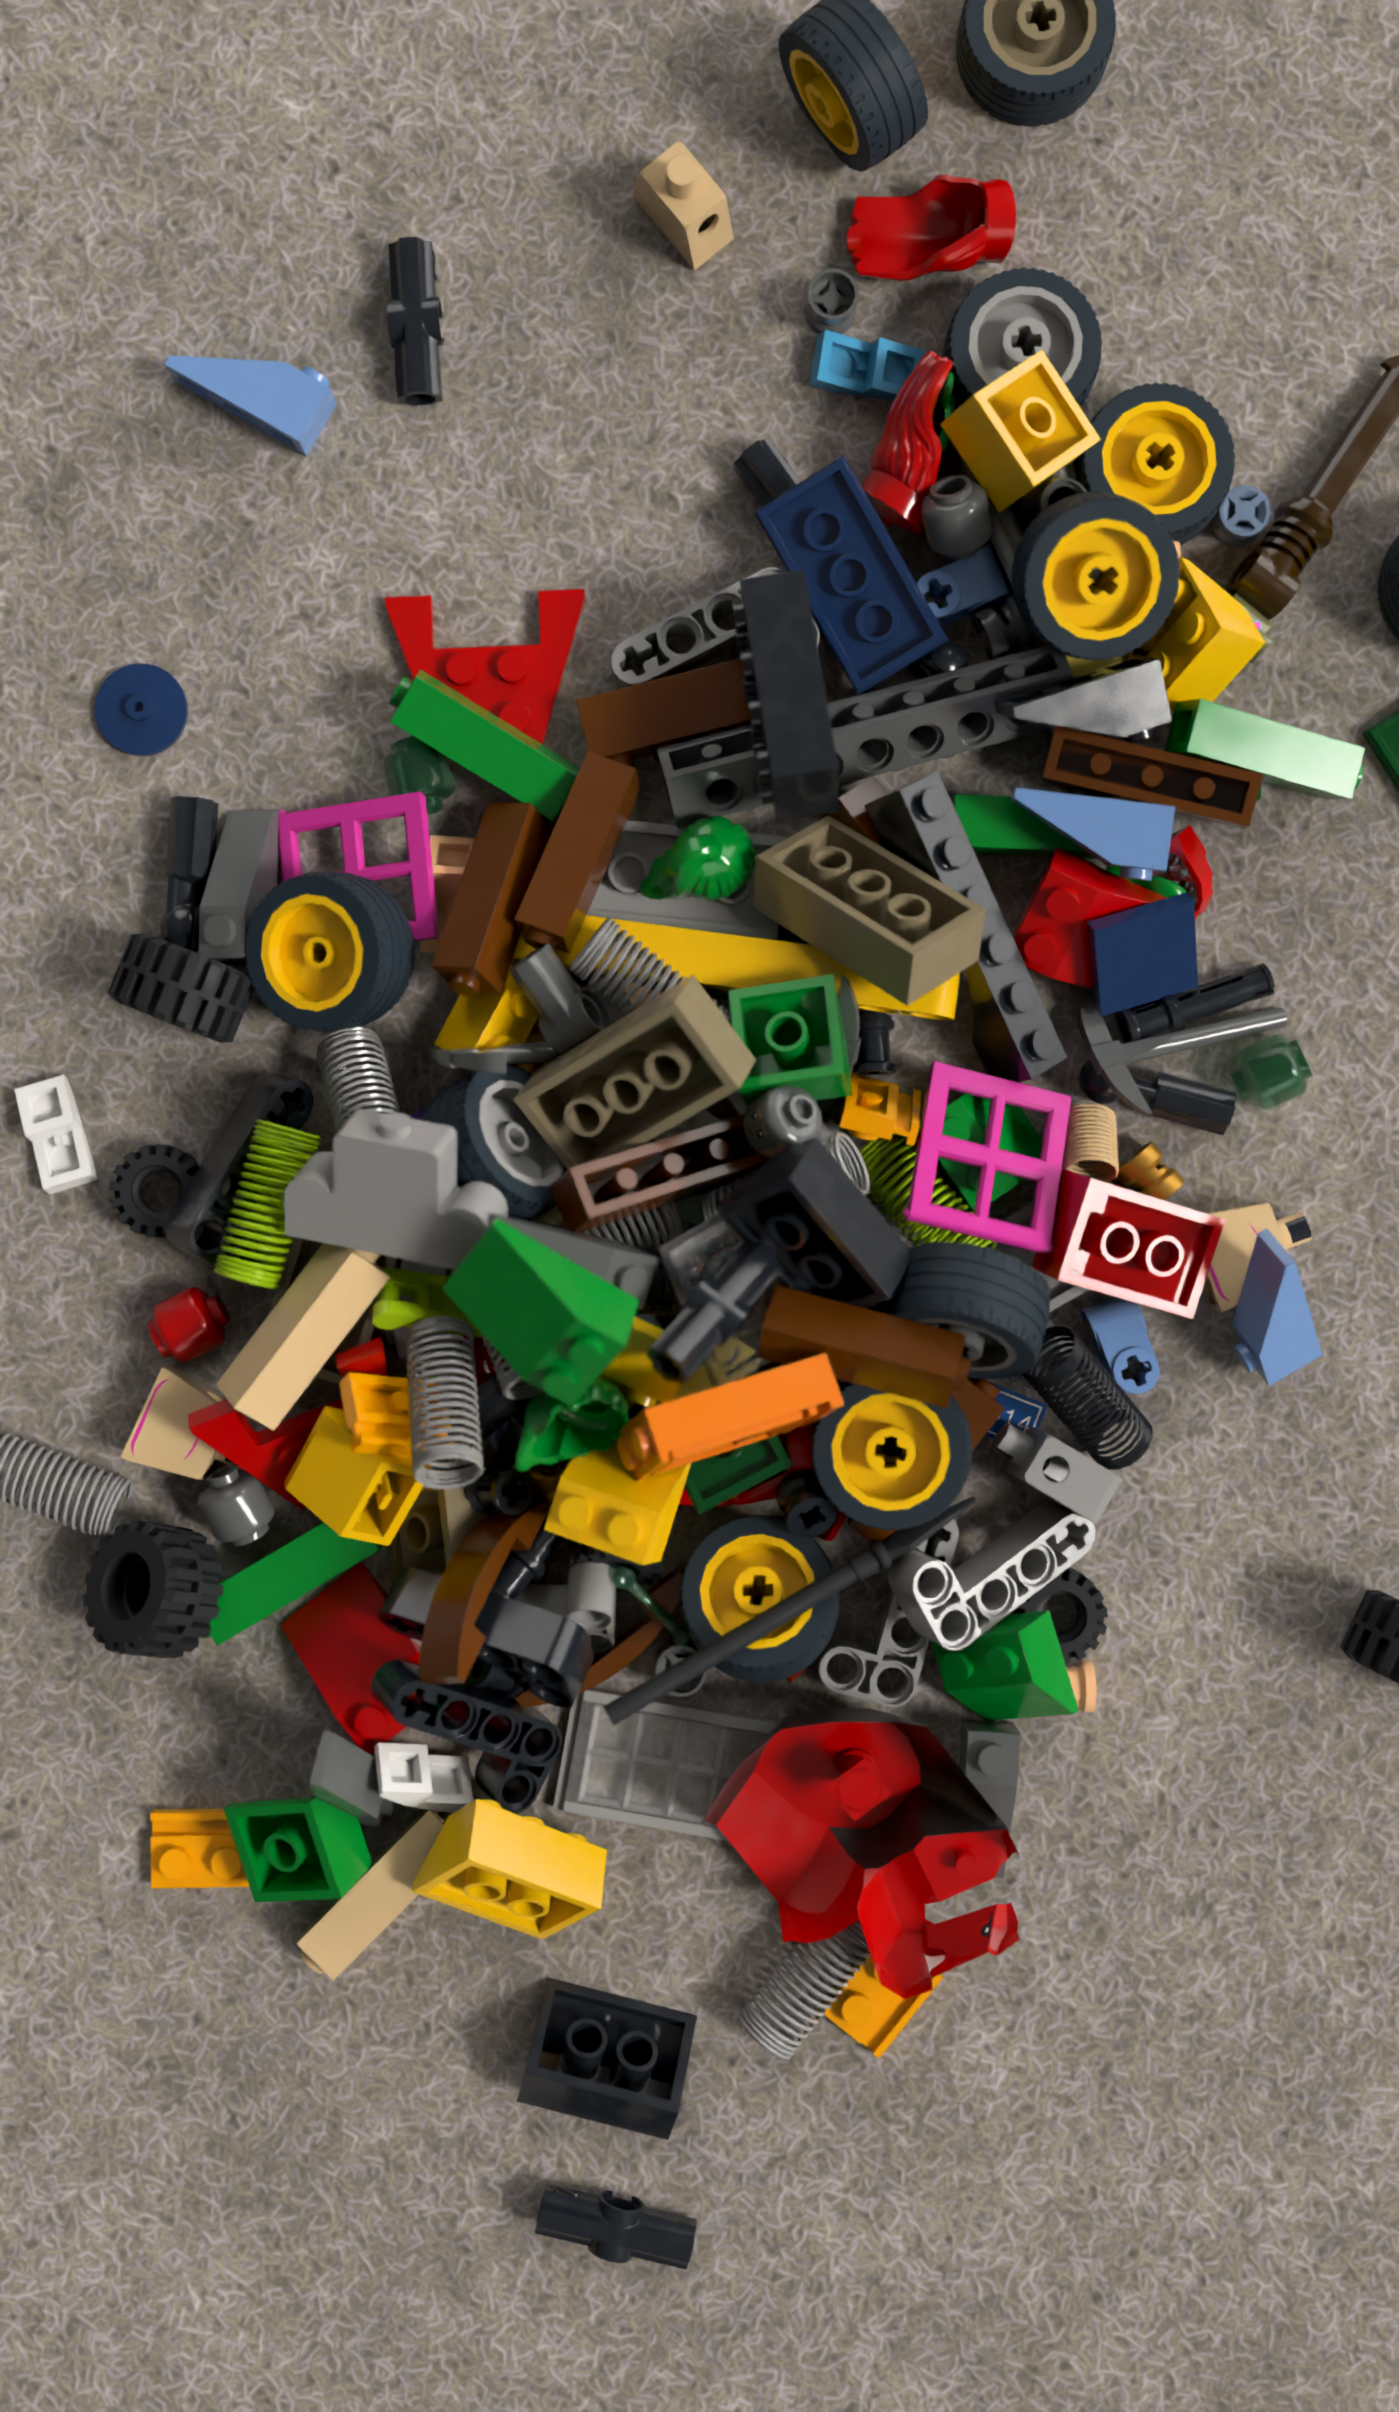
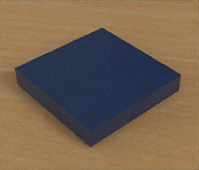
(1143, 954)

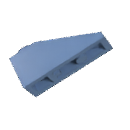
(263, 393)
(1111, 830)
(1273, 1315)

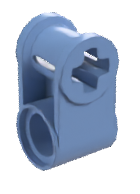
(965, 586)
(1121, 1334)

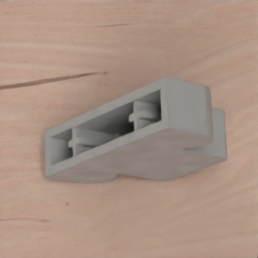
(391, 1192)

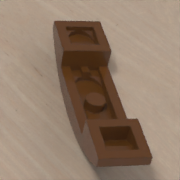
(449, 1634)
(631, 1643)

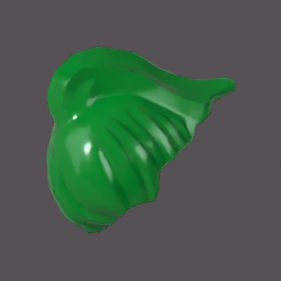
(704, 862)
(564, 1432)

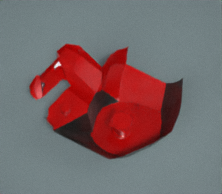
(869, 1825)

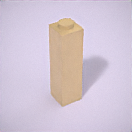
(302, 1332)
(373, 1901)

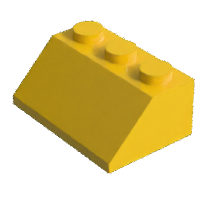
(513, 1870)

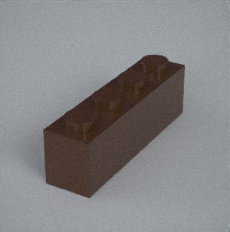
(664, 712)
(1152, 776)
(654, 1175)

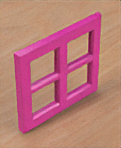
(349, 819)
(989, 1157)

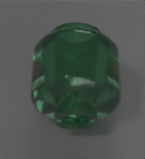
(419, 768)
(1271, 1072)

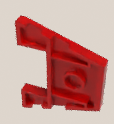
(508, 681)
(272, 1453)

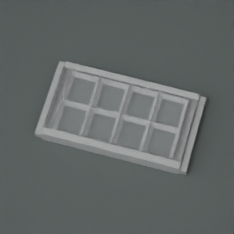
(655, 1765)

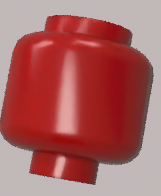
(188, 1324)

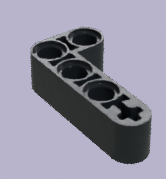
(225, 1159)
(519, 1636)
(515, 1742)

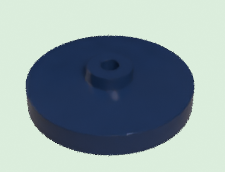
(141, 709)

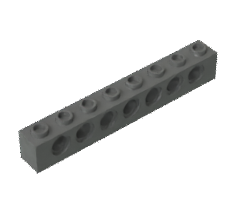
(870, 733)

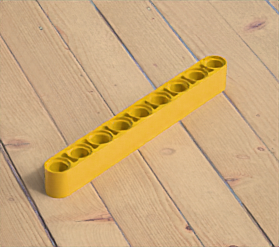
(741, 962)

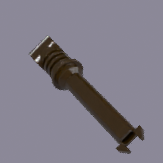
(1304, 523)

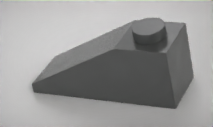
(238, 880)
(608, 1259)
(992, 1763)
(348, 1780)

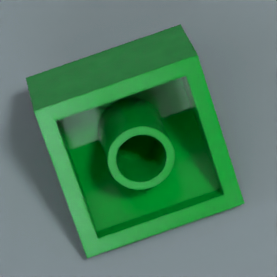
(794, 1037)
(967, 1120)
(1010, 1670)
(298, 1848)

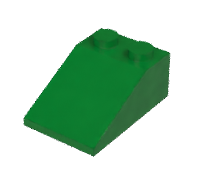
(541, 1311)

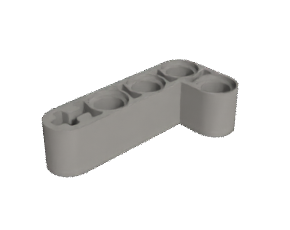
(693, 622)
(1047, 1536)
(586, 1600)
(887, 1651)

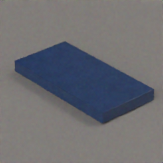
(852, 574)

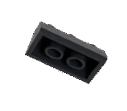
(818, 1227)
(608, 2059)

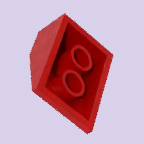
(1054, 923)
(1130, 1244)
(344, 1647)

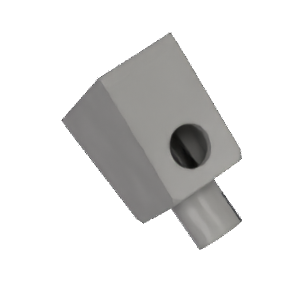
(1066, 1478)

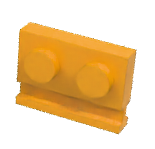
(880, 1110)
(379, 1414)
(194, 1850)
(872, 2011)

